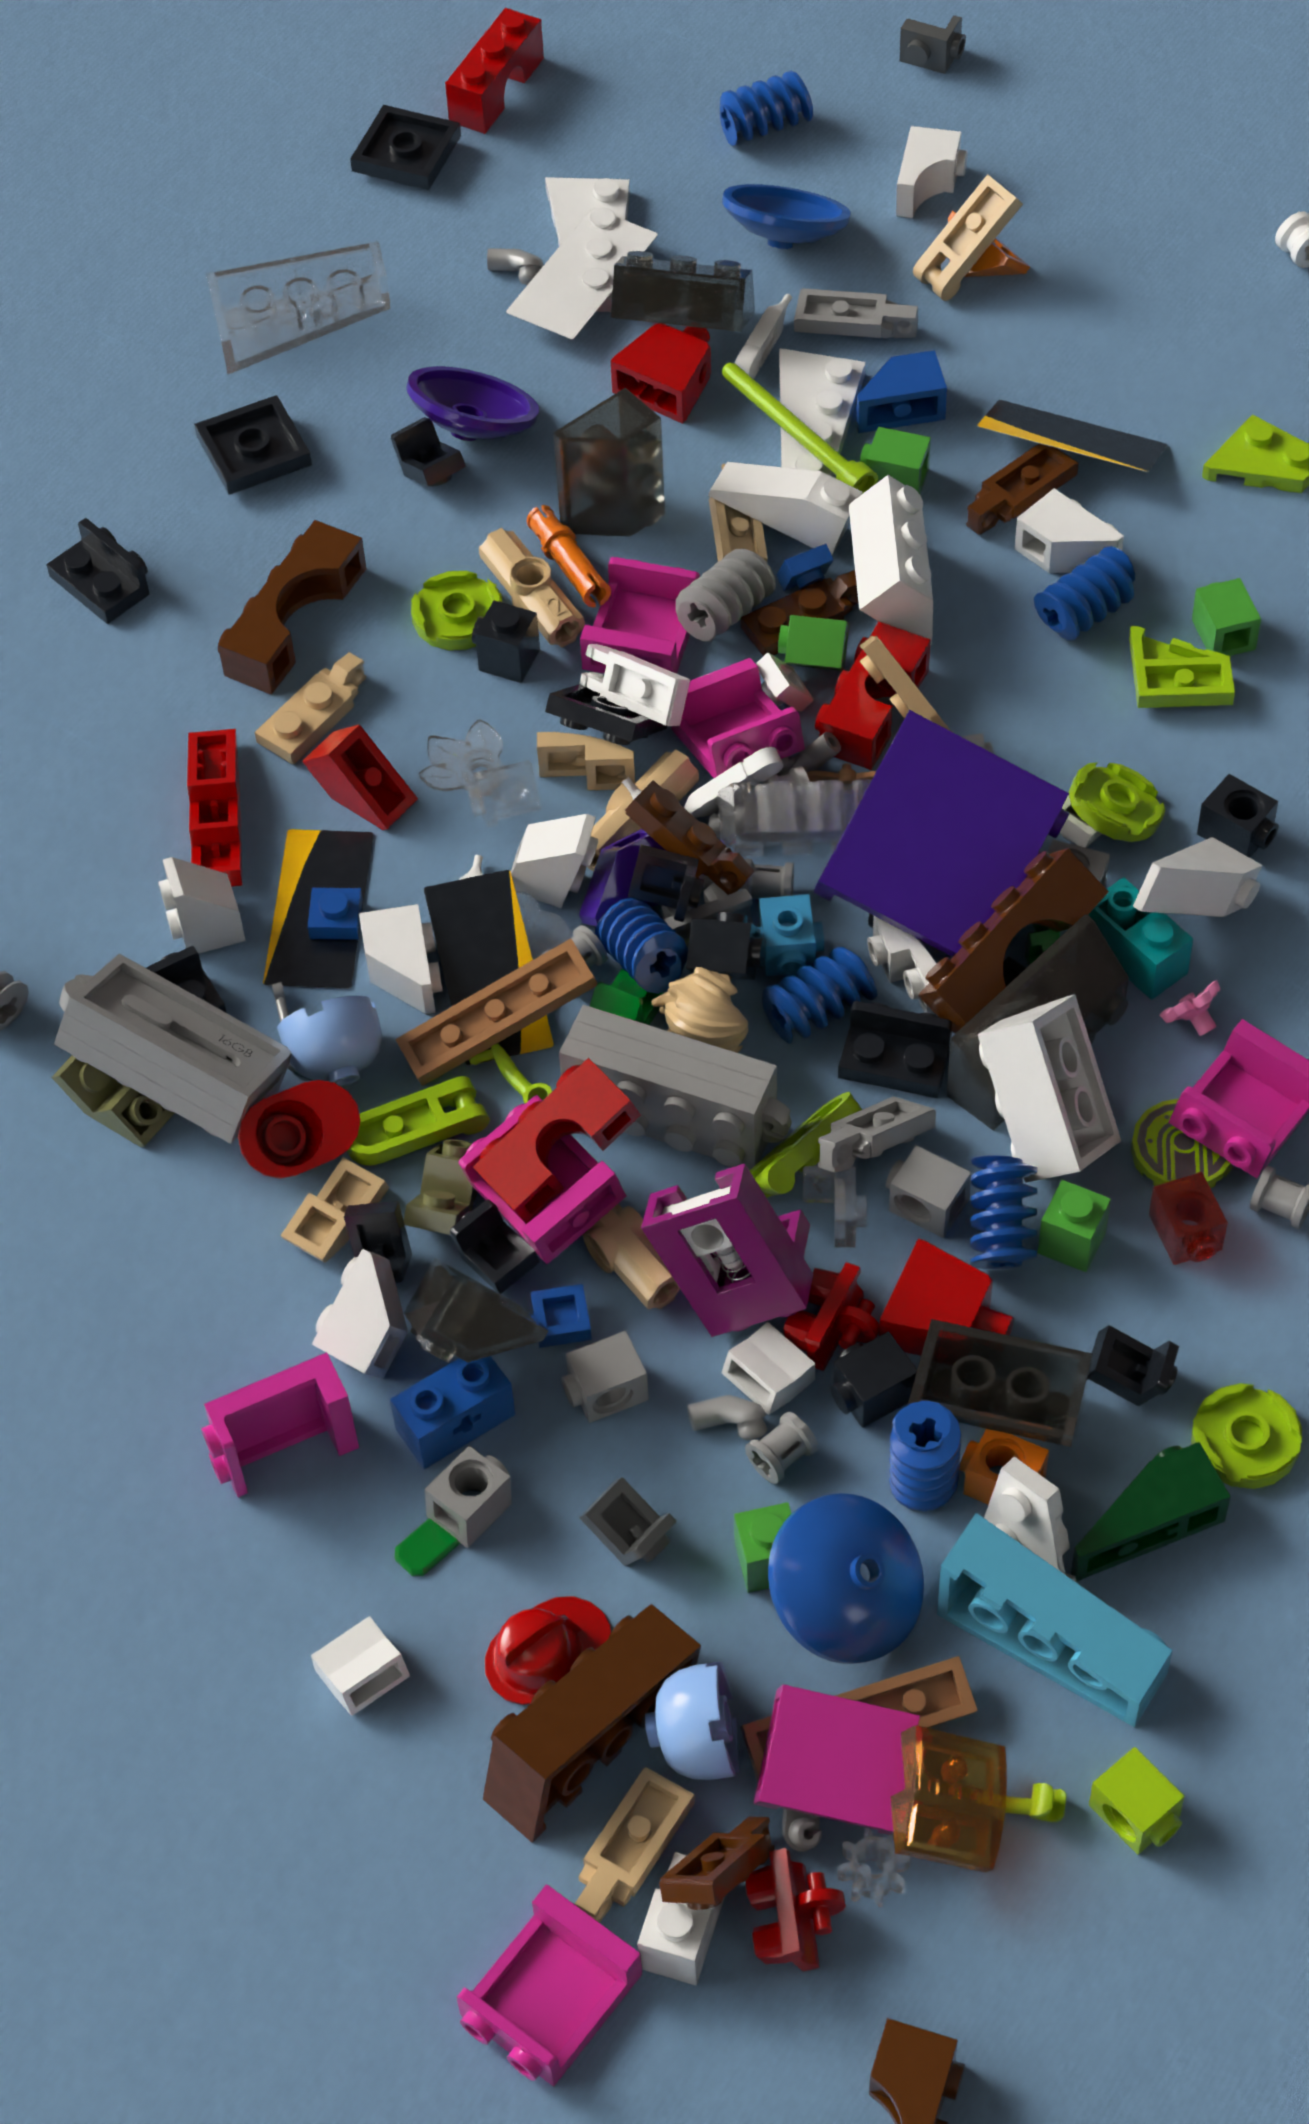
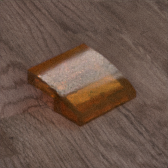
(950, 1799)

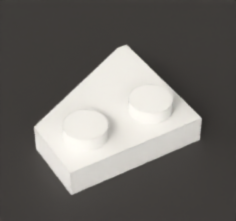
(1030, 1512)

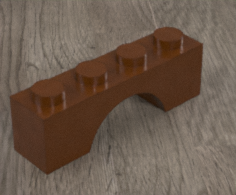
(319, 567)
(1051, 896)
(914, 2073)

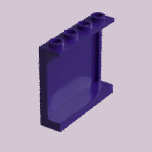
(940, 834)

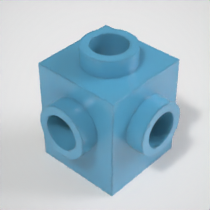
(789, 934)

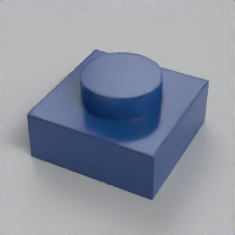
(805, 568)
(335, 913)
(563, 1314)

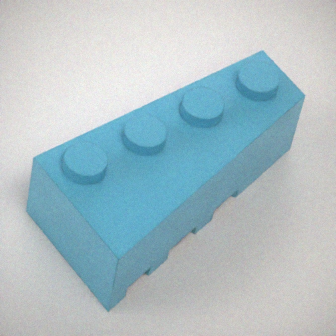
(1049, 1622)

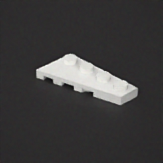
(572, 200)
(823, 396)

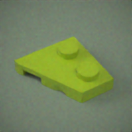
(1263, 457)
(1178, 673)

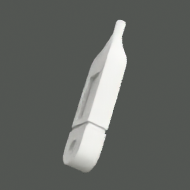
(763, 338)
(754, 769)

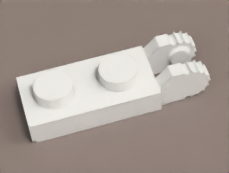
(638, 685)

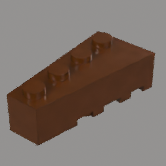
(582, 1719)

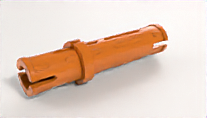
(561, 546)

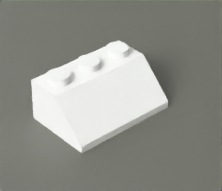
(892, 557)
(1049, 1088)

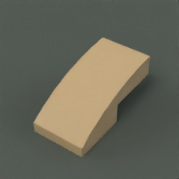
(581, 755)
(319, 1221)

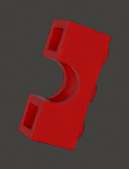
(506, 50)
(854, 712)
(581, 1104)

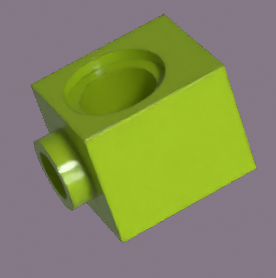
(1137, 1802)

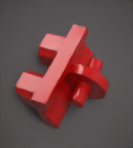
(841, 1320)
(802, 1911)

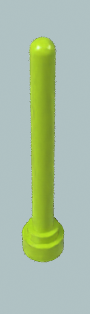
(850, 472)

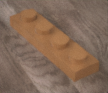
(496, 1012)
(933, 1692)

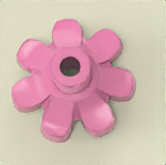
(1194, 1009)

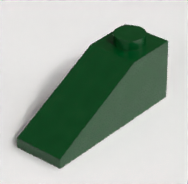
(1163, 1504)

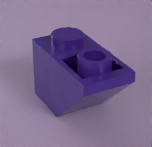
(613, 876)

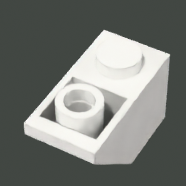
(1062, 533)
(554, 858)
(201, 905)
(397, 955)
(366, 1318)

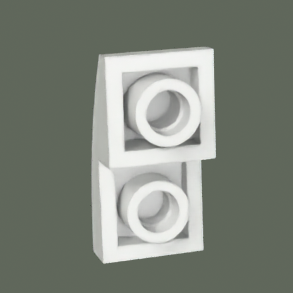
(901, 958)

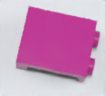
(640, 614)
(733, 718)
(1247, 1100)
(587, 1196)
(276, 1416)
(833, 1758)
(551, 1988)

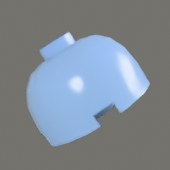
(333, 1041)
(696, 1723)

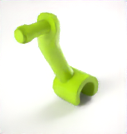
(512, 1074)
(1044, 1805)

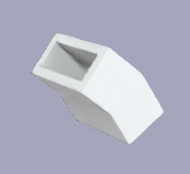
(769, 1368)
(360, 1666)

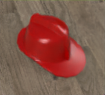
(299, 1129)
(542, 1645)

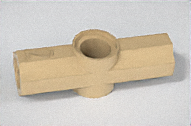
(531, 586)
(670, 771)
(622, 1247)

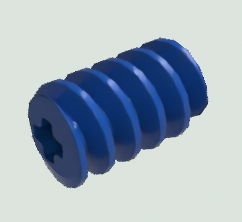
(763, 104)
(1087, 593)
(642, 944)
(815, 991)
(1002, 1212)
(924, 1456)

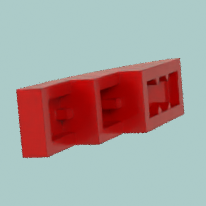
(215, 802)

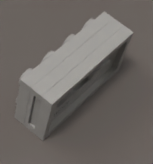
(170, 1045)
(683, 1087)

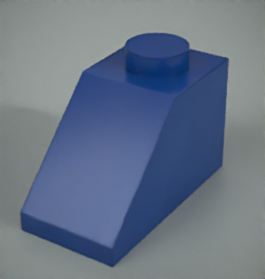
(903, 393)

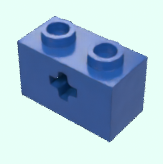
(452, 1408)

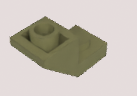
(110, 1102)
(444, 1190)

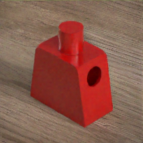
(665, 369)
(939, 1289)

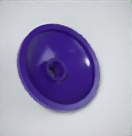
(471, 402)

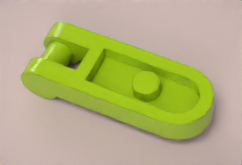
(418, 1121)
(801, 1148)

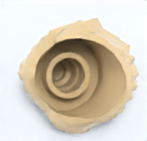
(703, 1009)

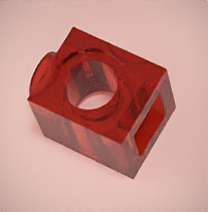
(1188, 1200)

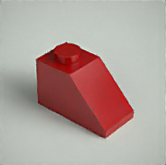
(360, 777)

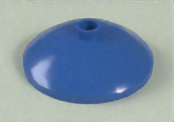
(785, 213)
(820, 1583)

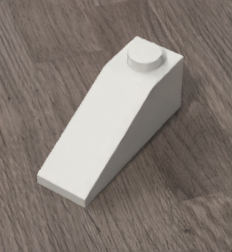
(793, 501)
(1200, 881)

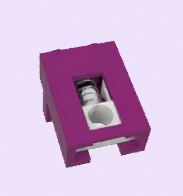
(731, 1252)

